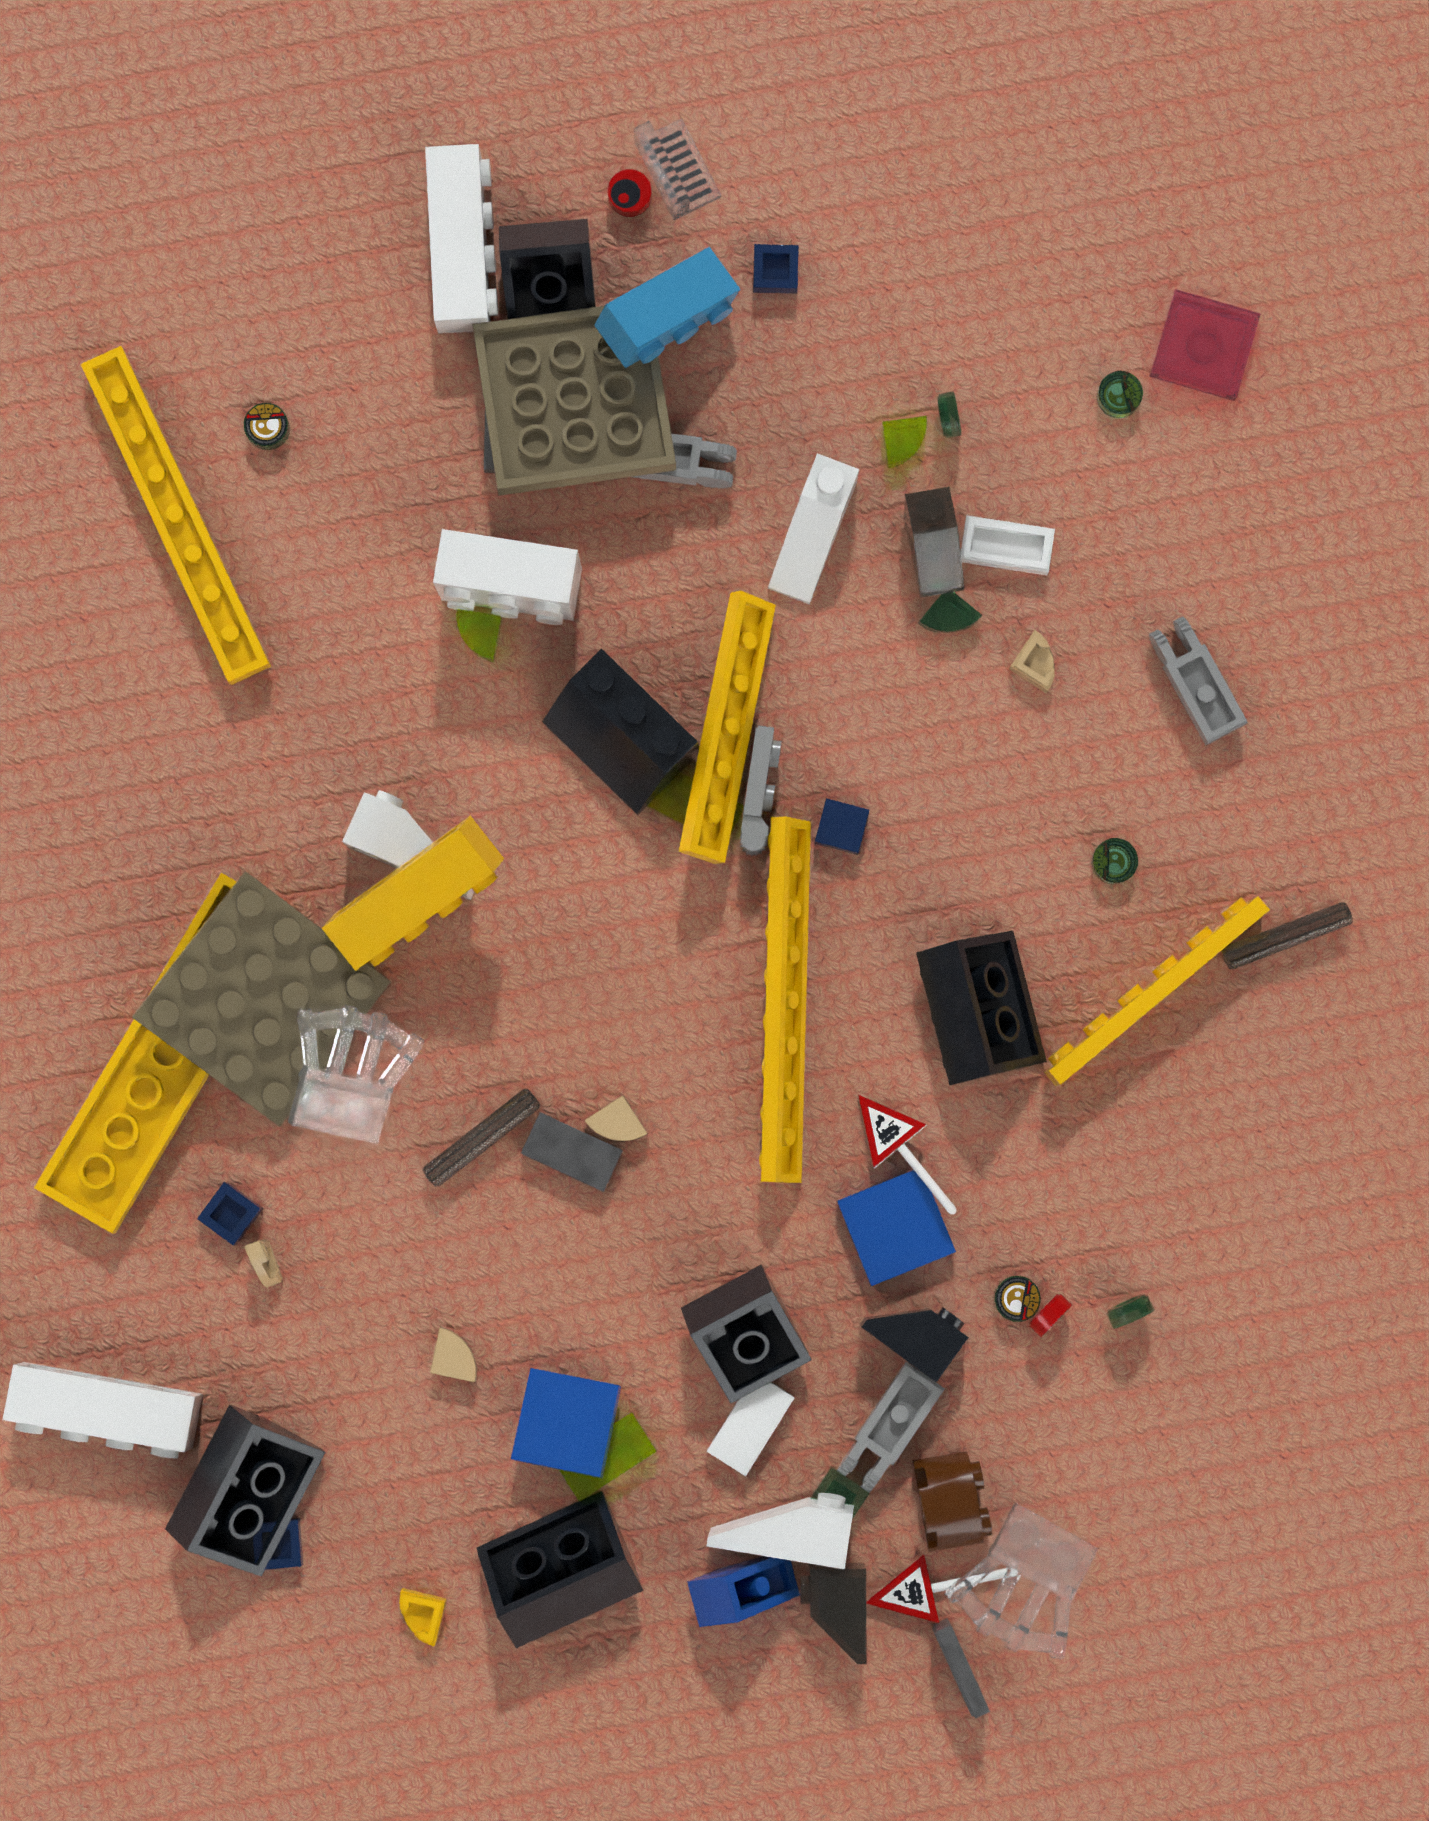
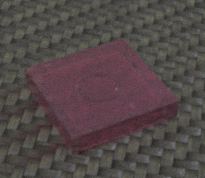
(1204, 345)

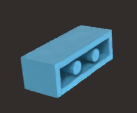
(667, 308)

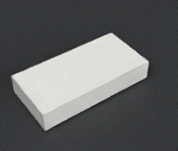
(1007, 545)
(750, 1427)

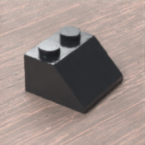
(546, 267)
(745, 1334)

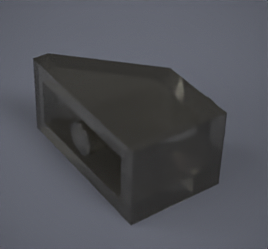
(934, 541)
(839, 1605)

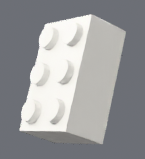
(507, 576)

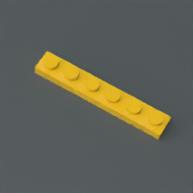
(727, 728)
(1168, 976)

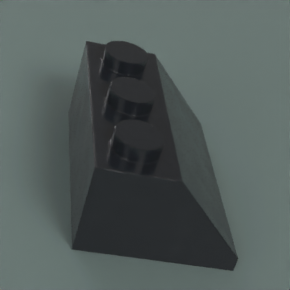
(620, 732)
(981, 1007)
(244, 1479)
(558, 1569)

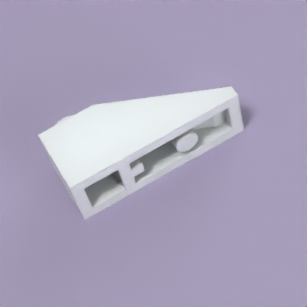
(813, 528)
(386, 831)
(797, 1531)

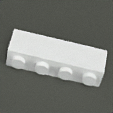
(459, 237)
(102, 1408)

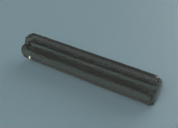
(1287, 935)
(481, 1137)

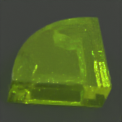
(903, 439)
(479, 632)

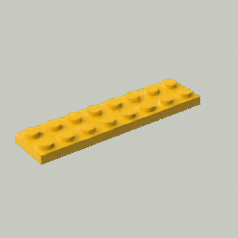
(127, 1114)

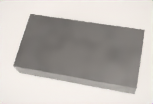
(571, 1152)
(960, 1668)

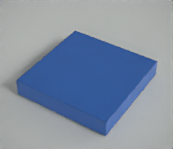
(895, 1227)
(566, 1423)

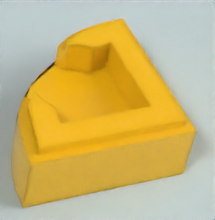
(422, 1614)

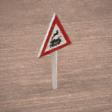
(889, 1132)
(913, 1592)

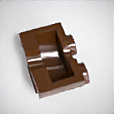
(951, 1502)

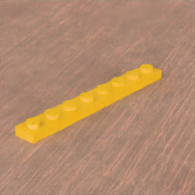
(176, 515)
(785, 1000)

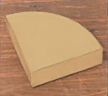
(1035, 662)
(617, 1122)
(264, 1262)
(453, 1357)

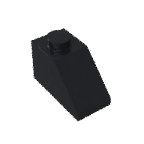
(920, 1337)

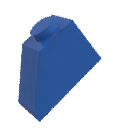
(742, 1590)

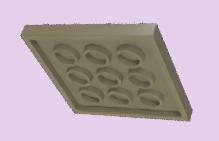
(566, 404)
(239, 991)

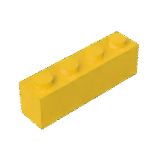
(413, 894)

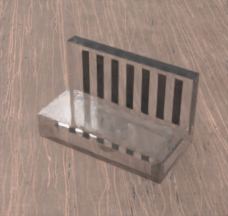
(676, 167)

